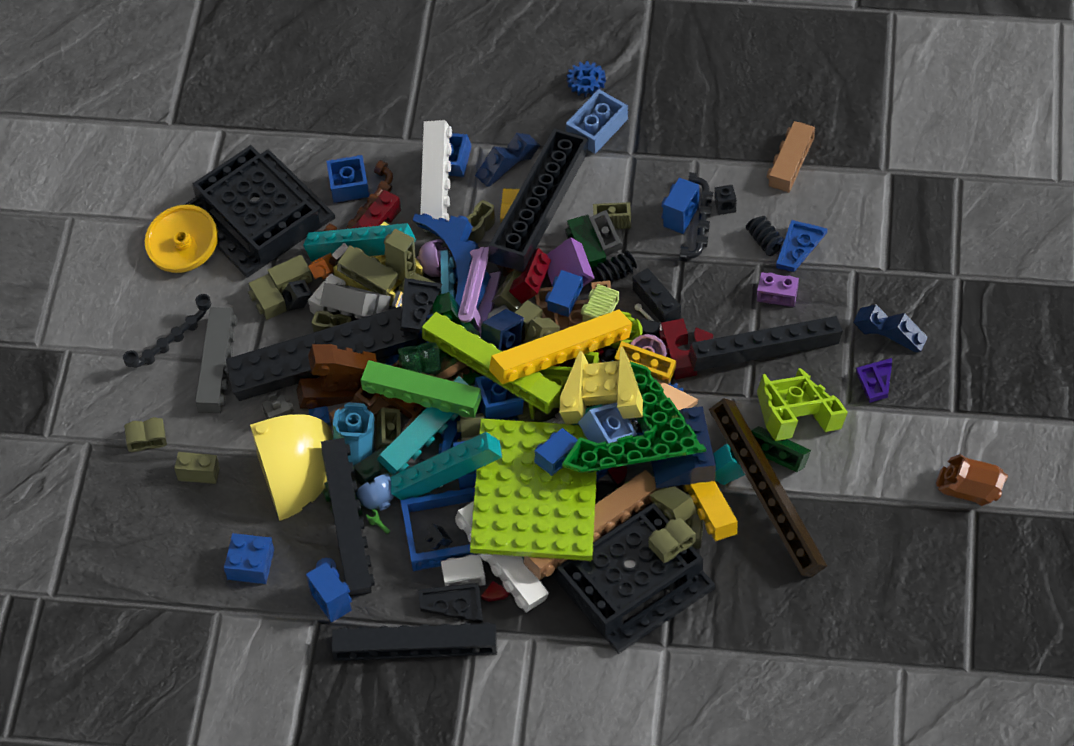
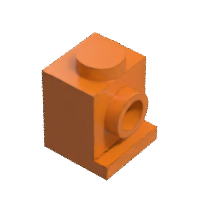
(321, 267)

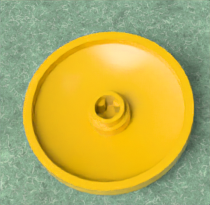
(181, 238)

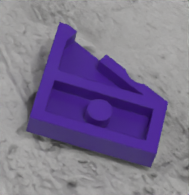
(875, 379)

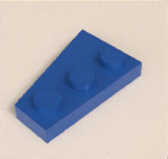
(798, 244)

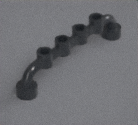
(703, 225)
(131, 357)

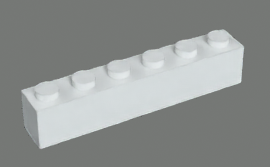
(435, 169)
(511, 569)

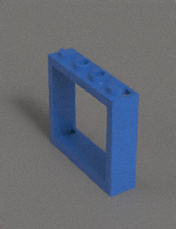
(433, 558)

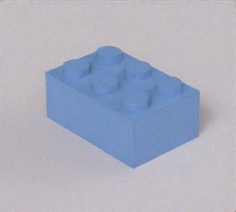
(598, 119)

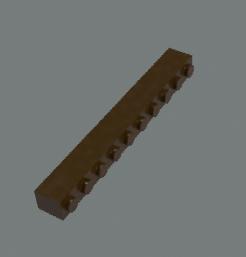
(768, 488)

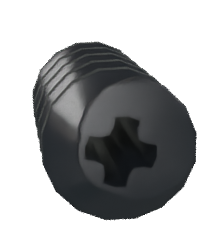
(765, 235)
(616, 266)

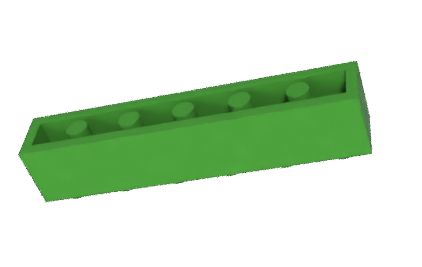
(421, 389)

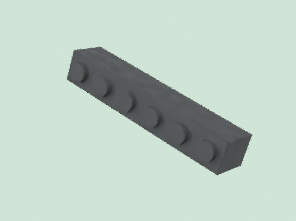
(214, 367)

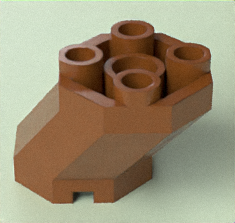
(971, 480)

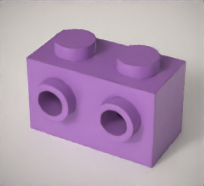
(777, 289)

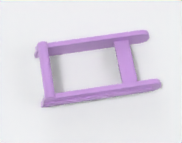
(472, 290)

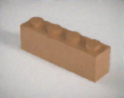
(791, 156)

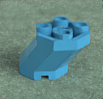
(356, 426)

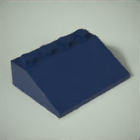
(692, 467)

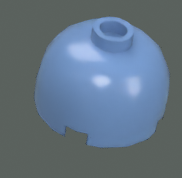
(376, 494)

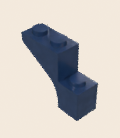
(502, 158)
(896, 327)

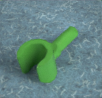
(376, 521)

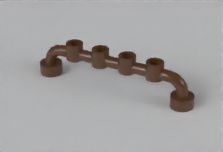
(381, 168)

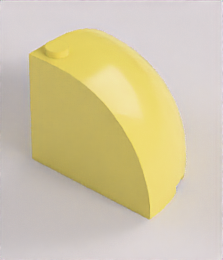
(292, 459)

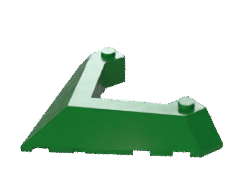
(663, 437)

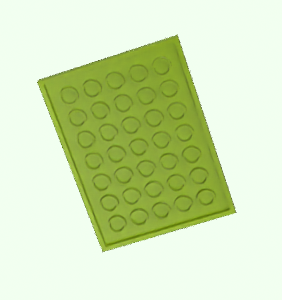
(524, 507)

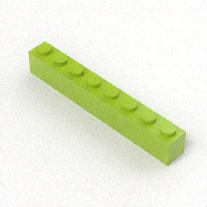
(477, 355)

